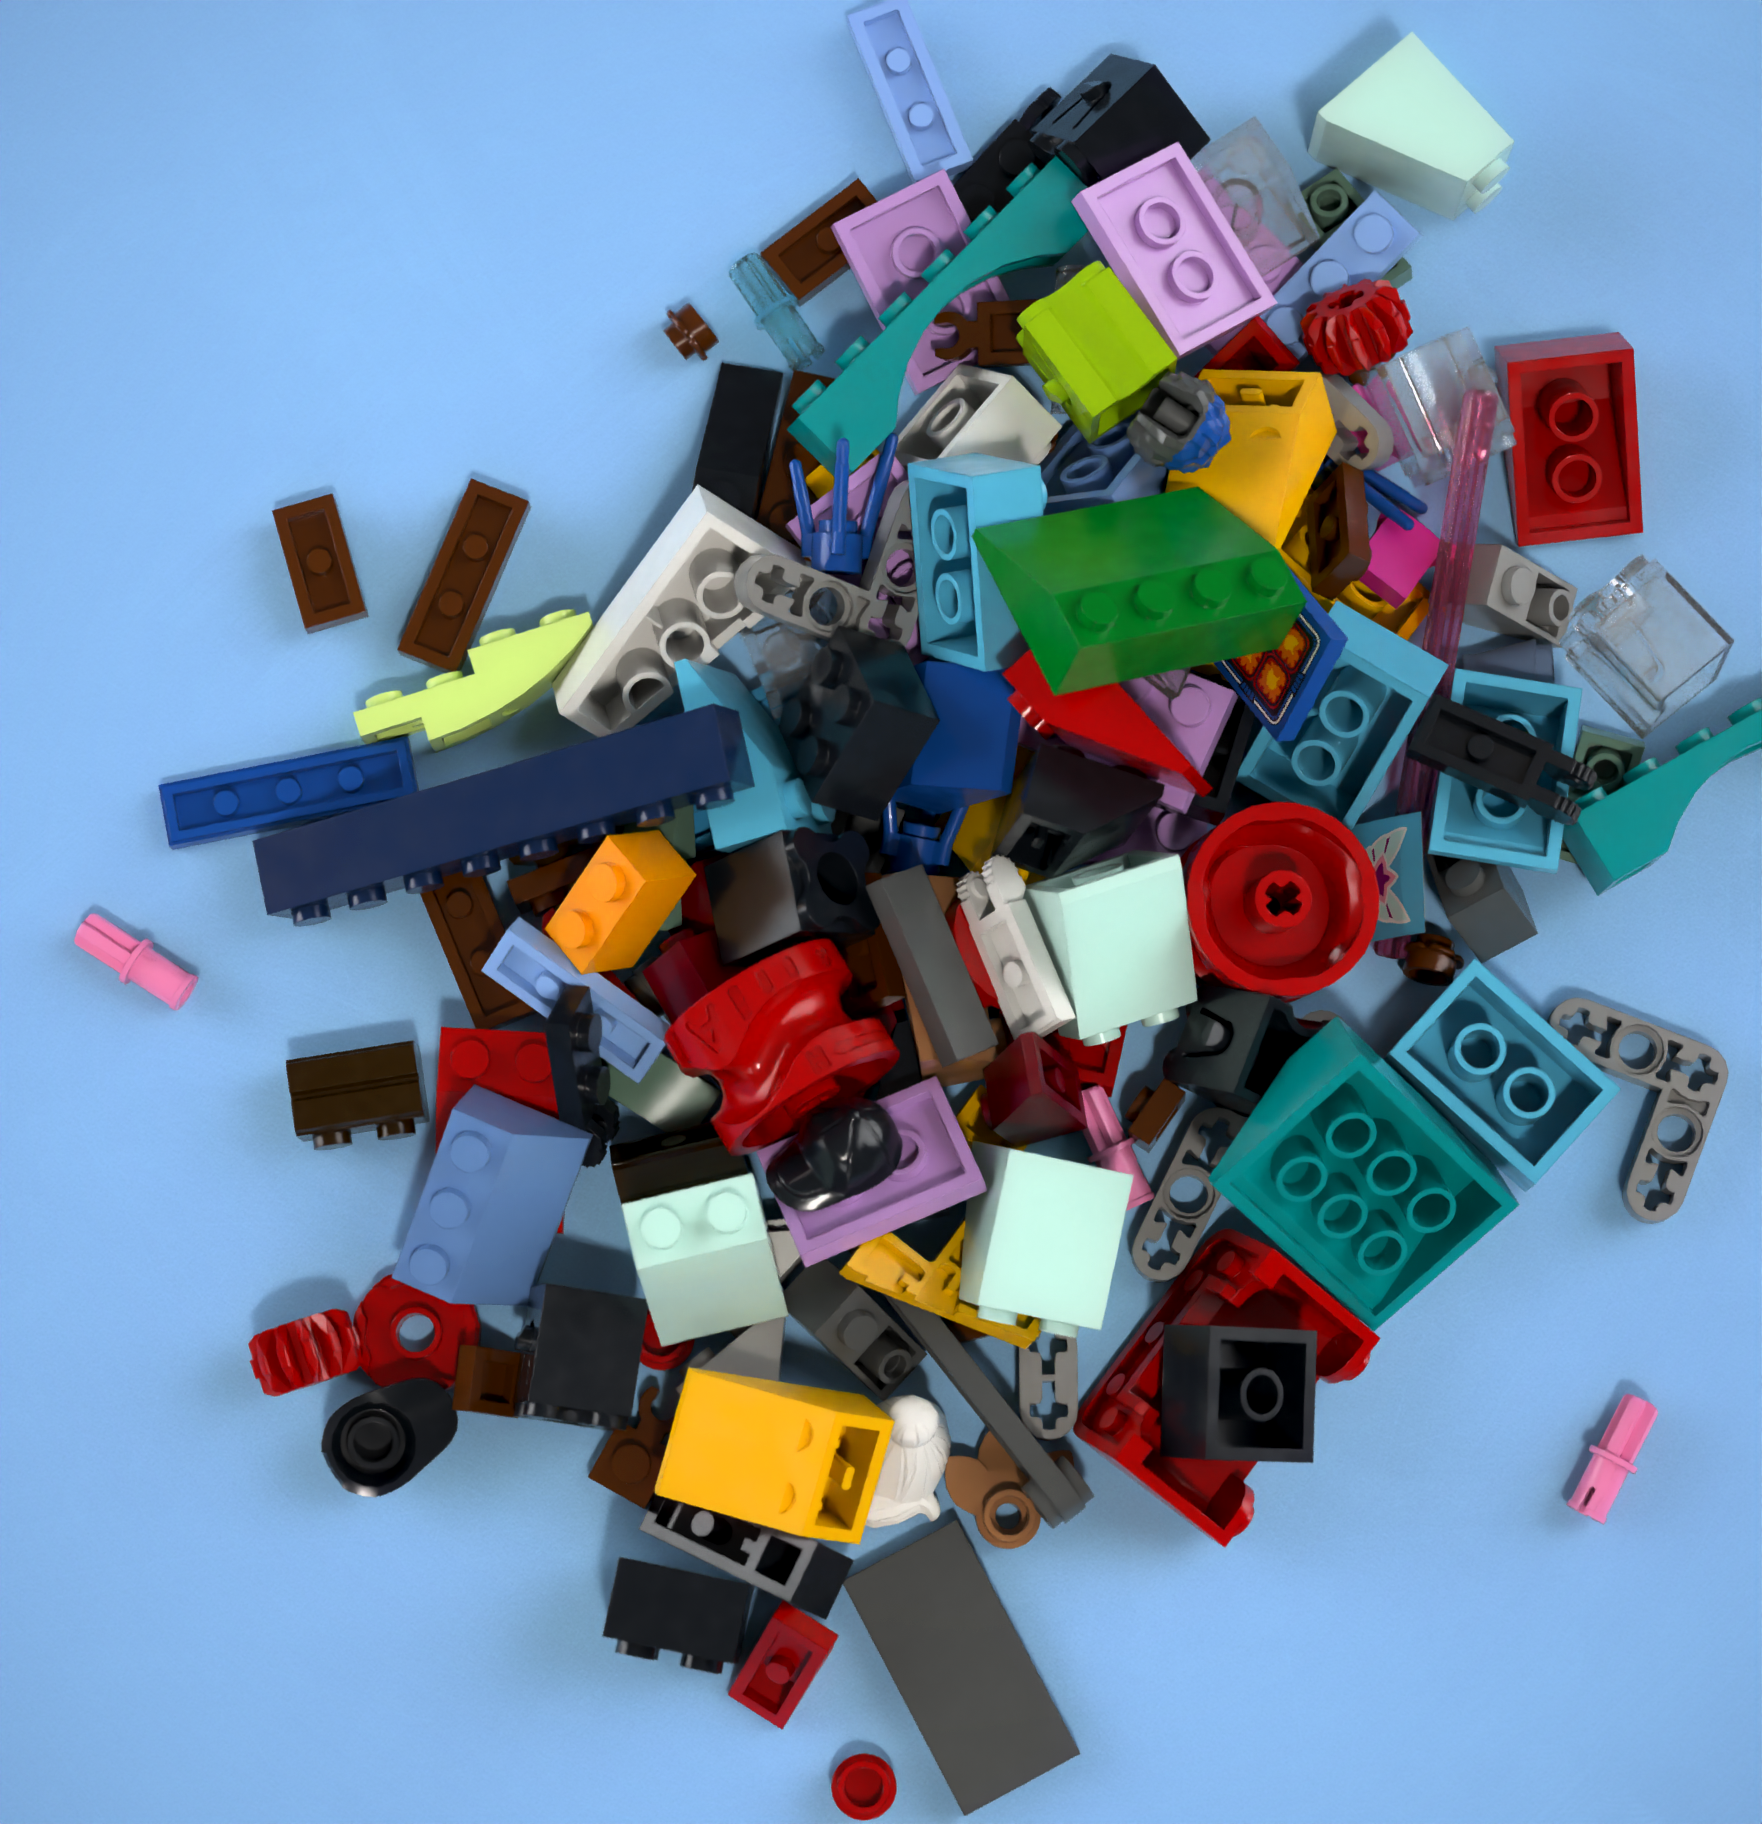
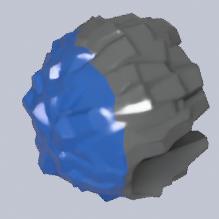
(1180, 424)

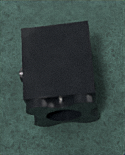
(1116, 120)
(790, 893)
(1253, 1040)
(579, 1357)

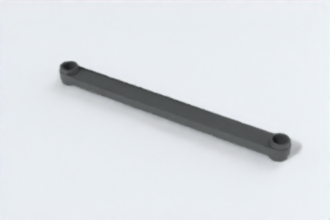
(1052, 1486)

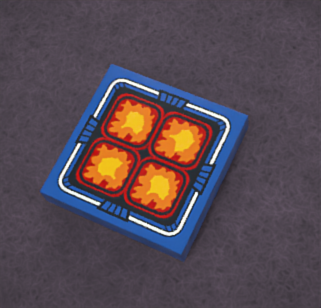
(1286, 681)

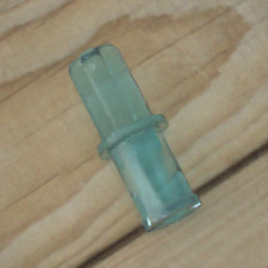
(775, 311)

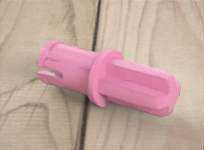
(135, 961)
(1110, 1146)
(1613, 1458)

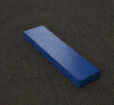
(286, 792)

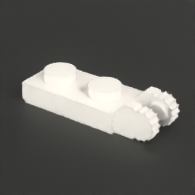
(1013, 949)

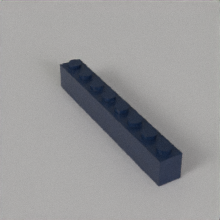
(505, 814)

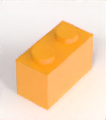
(620, 901)

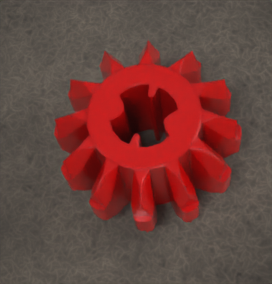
(1356, 327)
(305, 1352)

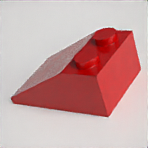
(1574, 438)
(1101, 723)
(498, 1060)

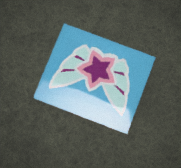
(1397, 857)

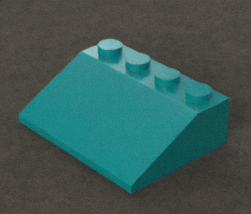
(1360, 1176)

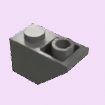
(1482, 904)
(852, 1328)

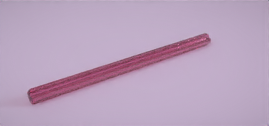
(1448, 596)

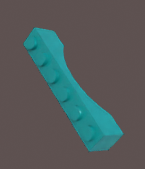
(864, 398)
(1636, 824)

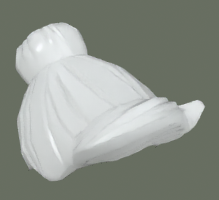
(912, 1462)

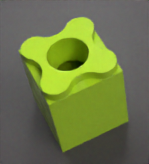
(1094, 350)

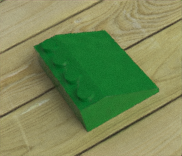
(1140, 588)

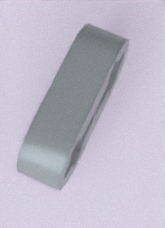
(1355, 414)
(1065, 1388)

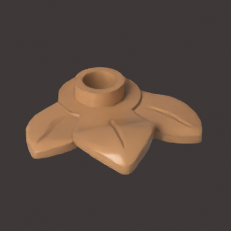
(989, 1482)

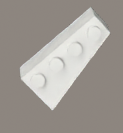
(668, 611)

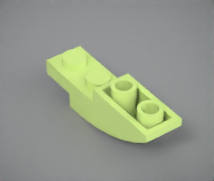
(508, 678)

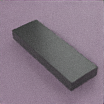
(932, 965)

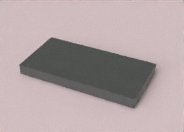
(960, 1668)

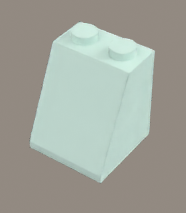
(1414, 134)
(1118, 942)
(1042, 1239)
(705, 1259)

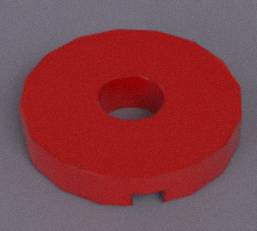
(379, 1324)

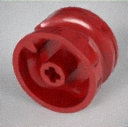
(1305, 869)
(780, 1045)

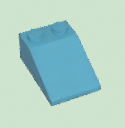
(779, 793)
(1483, 826)

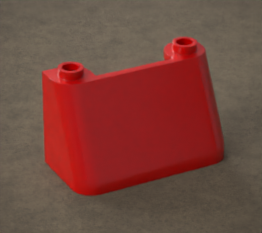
(1224, 1284)

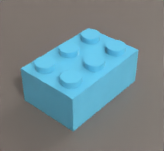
(957, 598)
(1353, 726)
(1501, 1075)

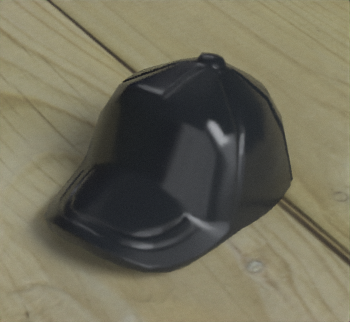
(836, 1155)
(388, 1435)

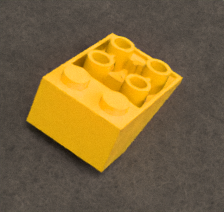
(1277, 445)
(776, 1454)

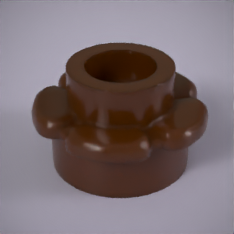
(690, 333)
(1432, 960)

